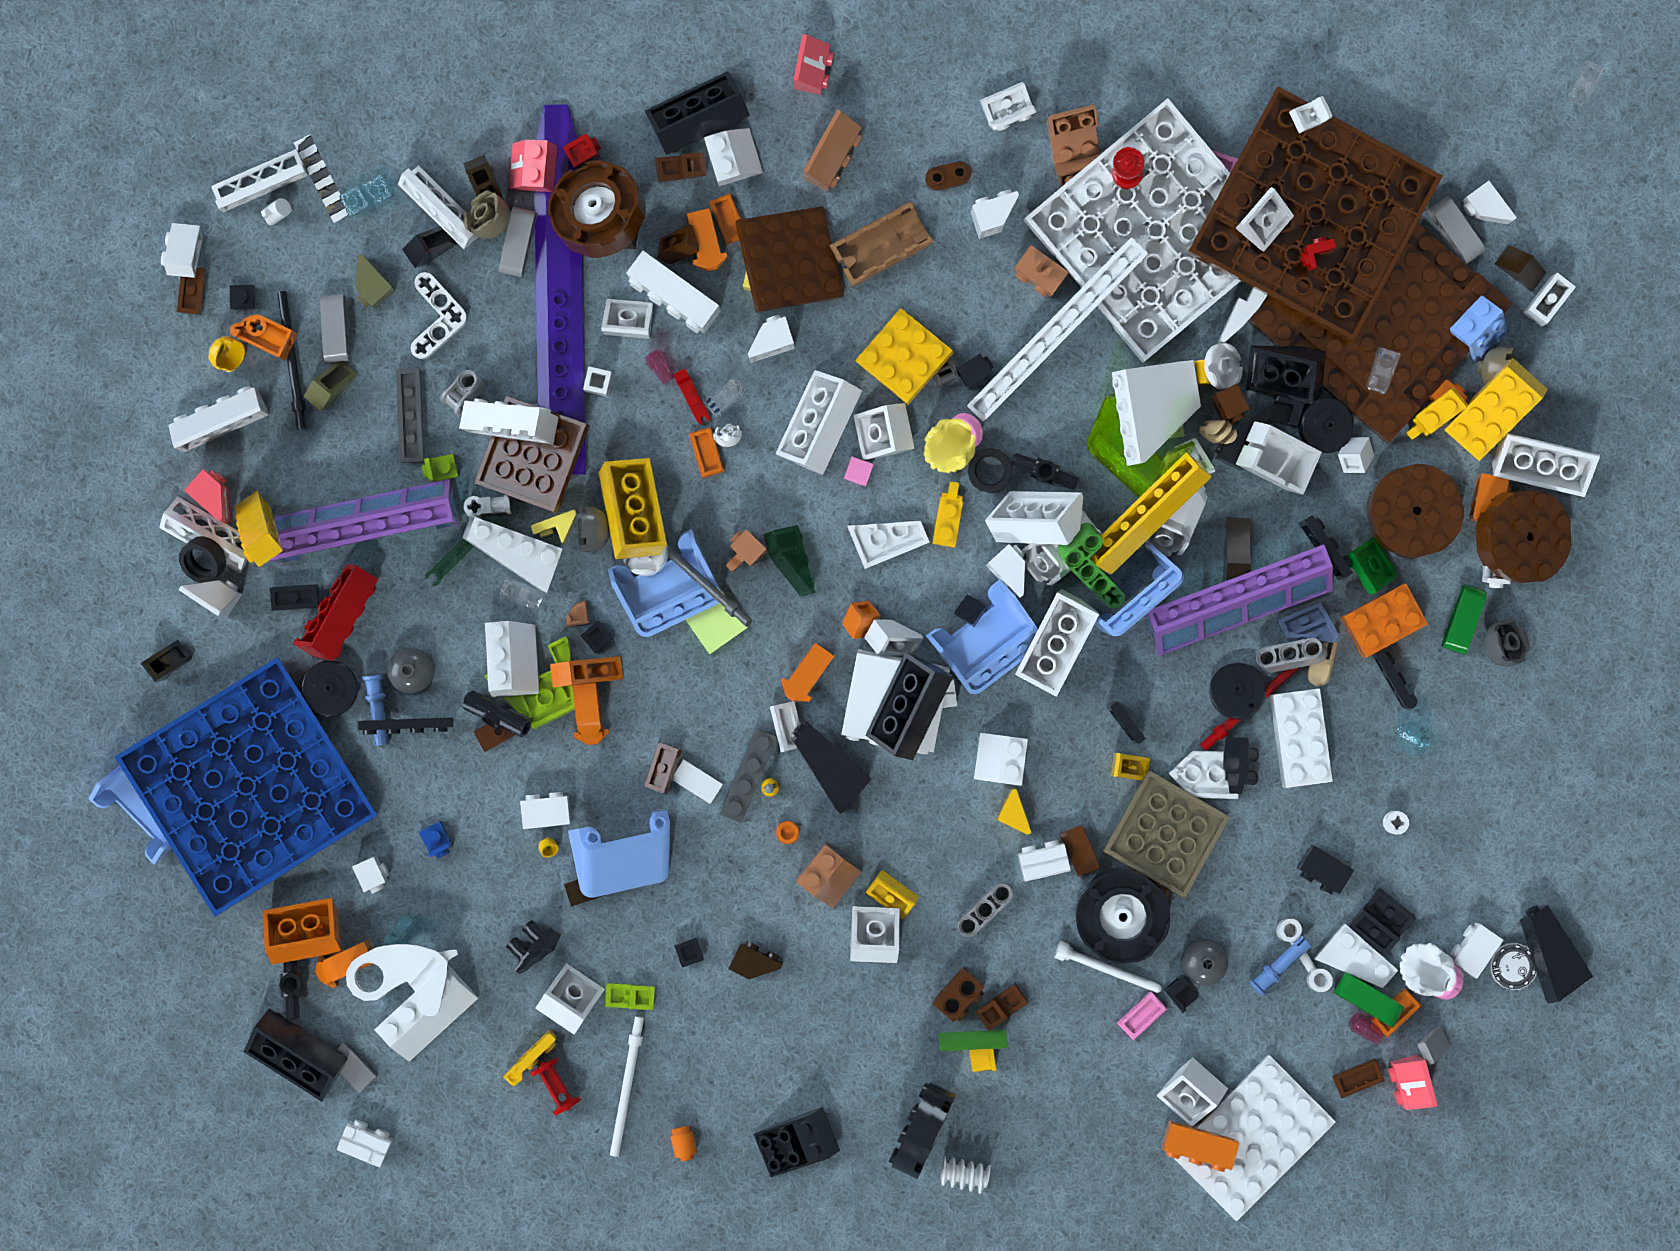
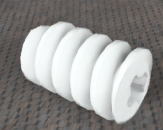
(964, 1175)

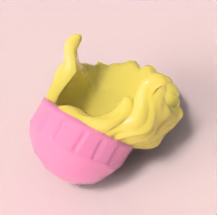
(953, 442)

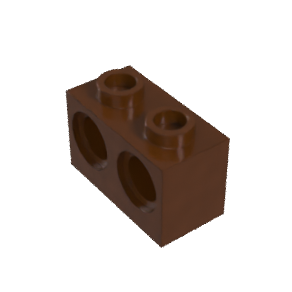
(1230, 404)
(953, 991)

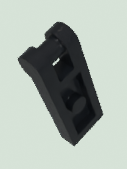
(1395, 680)

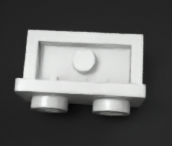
(1008, 107)

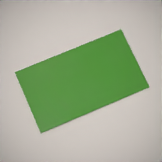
(973, 1040)

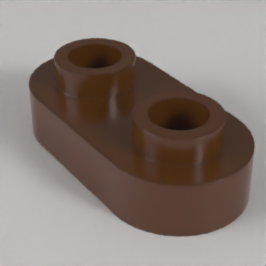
(948, 176)

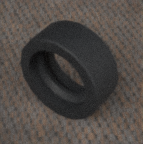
(1002, 457)
(193, 569)

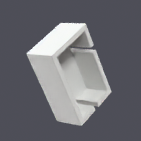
(1278, 458)

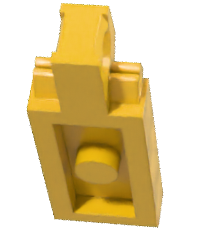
(1437, 413)
(948, 517)
(530, 1058)

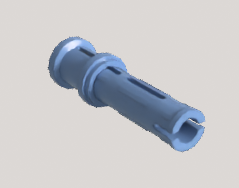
(375, 698)
(1273, 972)

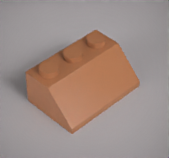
(833, 152)

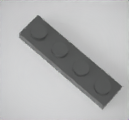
(410, 415)
(748, 775)

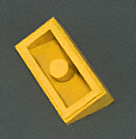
(892, 894)

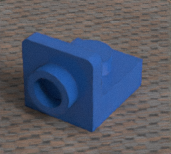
(436, 840)

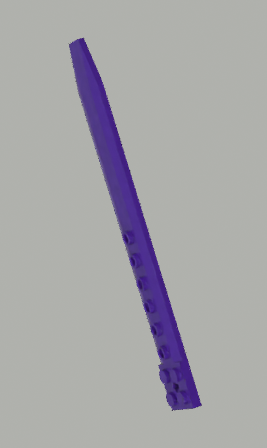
(559, 294)

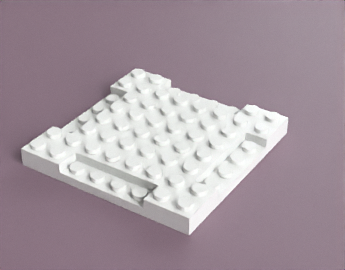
(1163, 214)

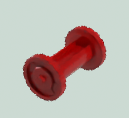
(1128, 168)
(555, 1085)

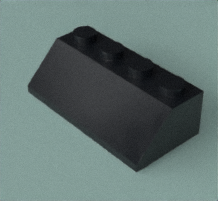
(697, 113)
(909, 706)
(295, 1054)

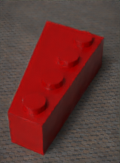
(337, 614)

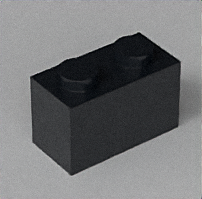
(1324, 869)

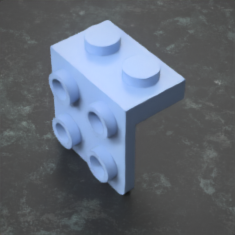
(1481, 327)

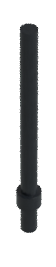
(298, 405)

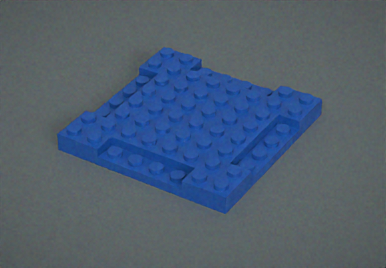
(246, 786)

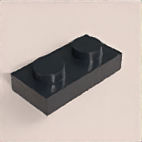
(294, 597)

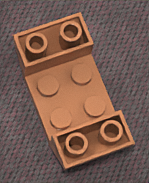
(1073, 141)

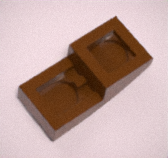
(680, 167)
(1002, 1006)

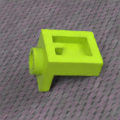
(440, 468)

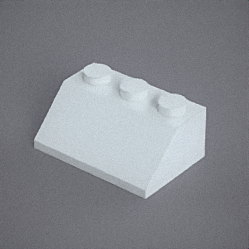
(511, 658)

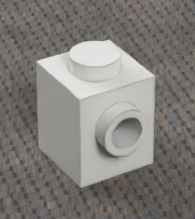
(371, 874)

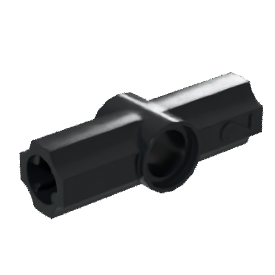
(497, 713)

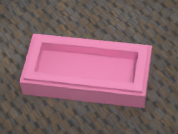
(1142, 1015)

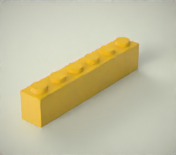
(1150, 512)
(257, 529)

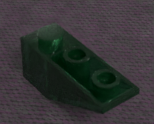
(788, 554)

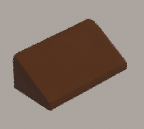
(678, 245)
(1079, 850)

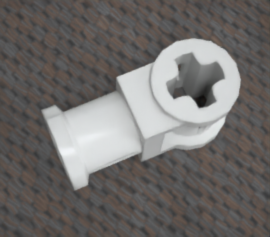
(488, 506)

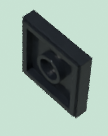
(1125, 722)

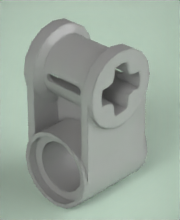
(461, 392)

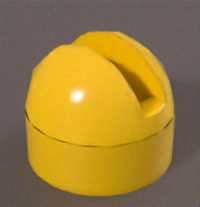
(550, 851)

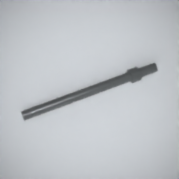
(731, 607)

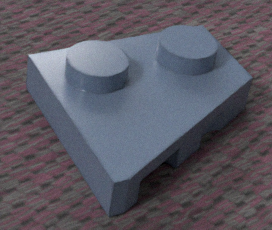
(1309, 623)

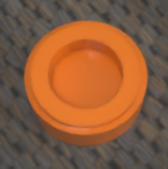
(787, 832)

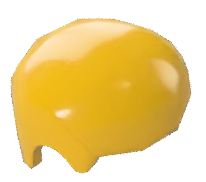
(226, 353)

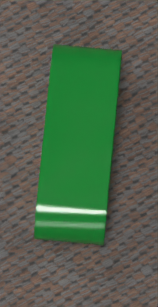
(1464, 619)
(1369, 999)

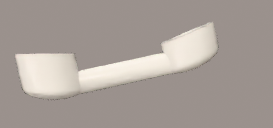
(1317, 978)

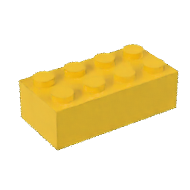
(1496, 409)
(632, 508)

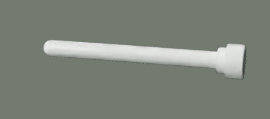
(1066, 952)

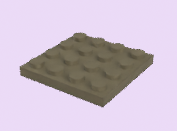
(1166, 834)

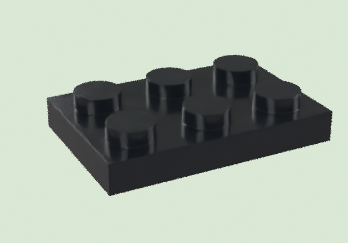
(1314, 531)

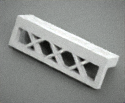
(261, 186)
(434, 207)
(186, 529)

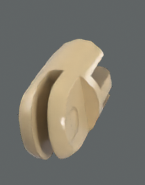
(1218, 431)
(1320, 673)

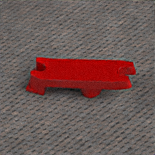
(691, 395)

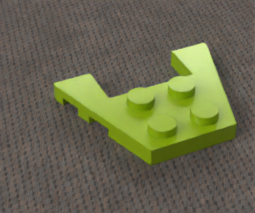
(551, 701)

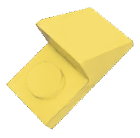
(562, 522)

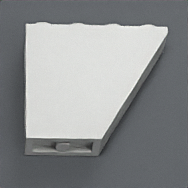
(1154, 405)

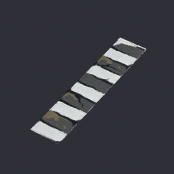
(321, 177)

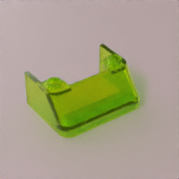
(1107, 446)

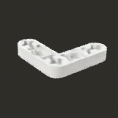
(444, 321)

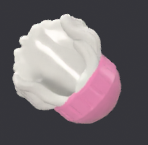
(1431, 971)

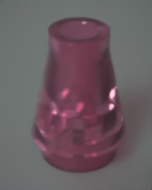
(659, 365)
(1364, 1027)

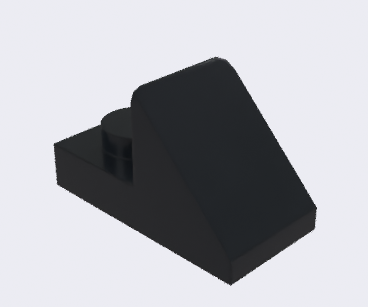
(166, 661)

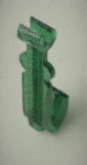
(458, 553)

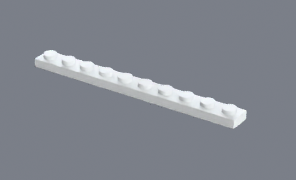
(1057, 329)

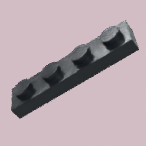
(415, 725)

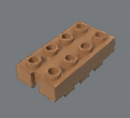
(881, 244)

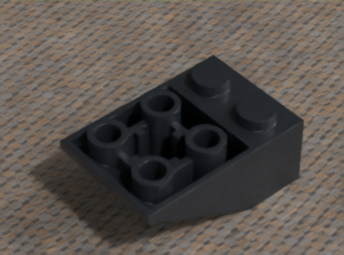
(797, 1142)

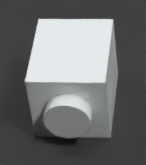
(598, 381)

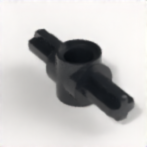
(1032, 466)
(291, 997)

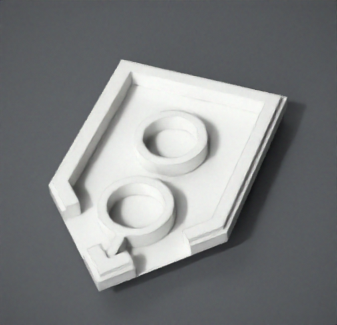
(1203, 775)

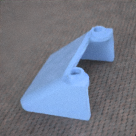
(1166, 580)
(668, 595)
(991, 647)
(118, 789)
(621, 862)

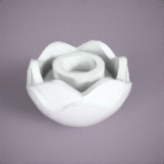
(728, 435)

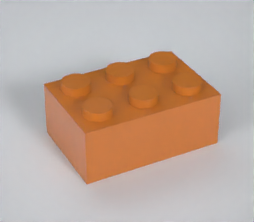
(1383, 620)
(301, 931)

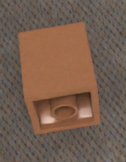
(828, 876)

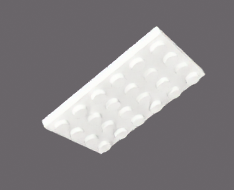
(1274, 1128)

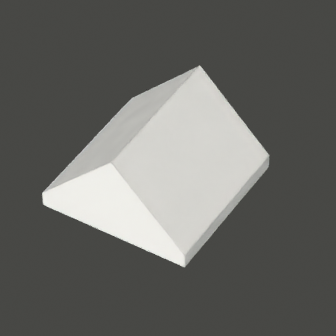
(1265, 220)
(627, 318)

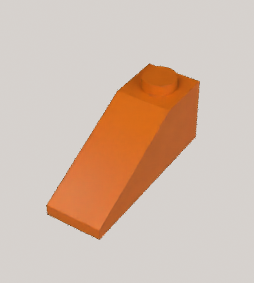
(586, 671)

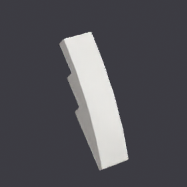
(1241, 313)

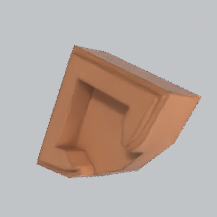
(578, 615)

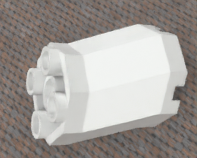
(1178, 529)
(1044, 560)

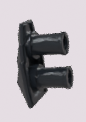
(1237, 764)
(543, 944)

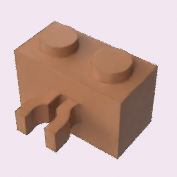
(1040, 272)
(746, 549)

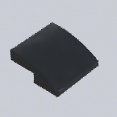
(1382, 921)

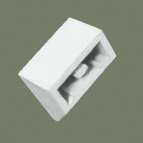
(992, 214)

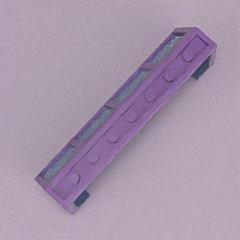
(366, 519)
(1240, 600)

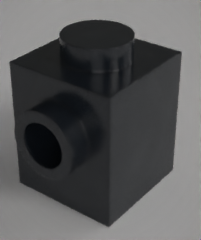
(976, 371)

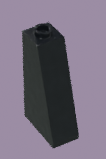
(832, 769)
(1553, 954)

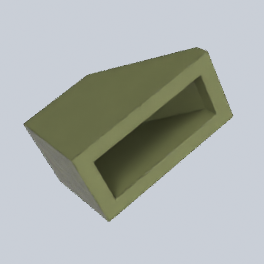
(371, 284)
(330, 385)

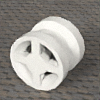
(1390, 822)

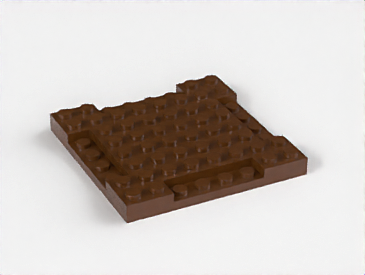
(1336, 188)
(1410, 316)

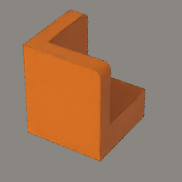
(859, 618)

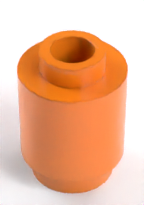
(683, 1143)

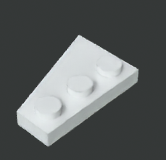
(885, 541)
(1355, 956)

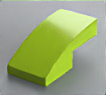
(629, 996)

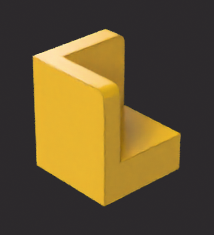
(982, 1060)

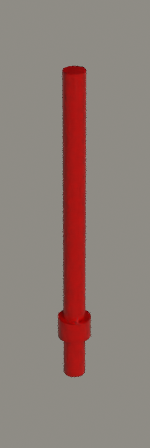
(1220, 731)

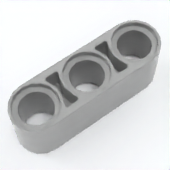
(1456, 230)
(517, 241)
(334, 328)
(1301, 659)
(973, 913)

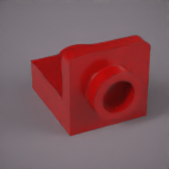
(582, 150)

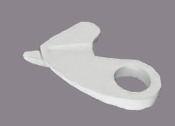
(419, 966)

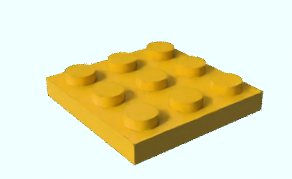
(904, 356)

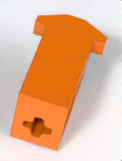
(709, 254)
(272, 338)
(806, 674)
(588, 714)
(336, 966)

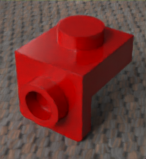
(1319, 246)

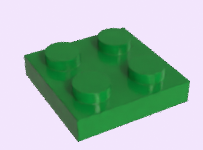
(1372, 565)

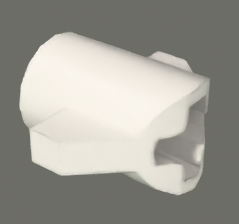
(276, 211)

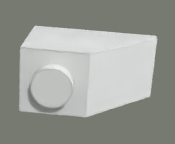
(1488, 205)
(892, 638)

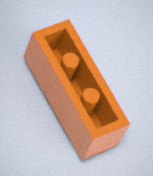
(1200, 1146)

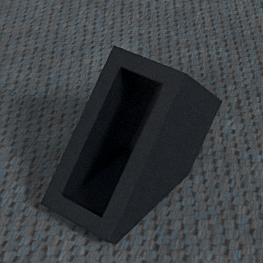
(428, 246)

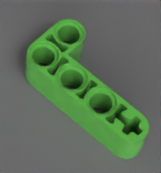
(1077, 558)

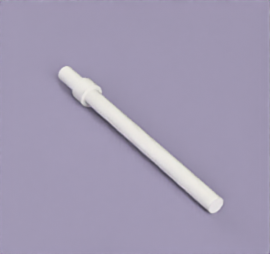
(635, 1040)

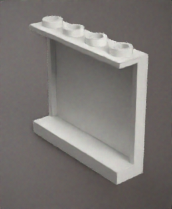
(868, 686)

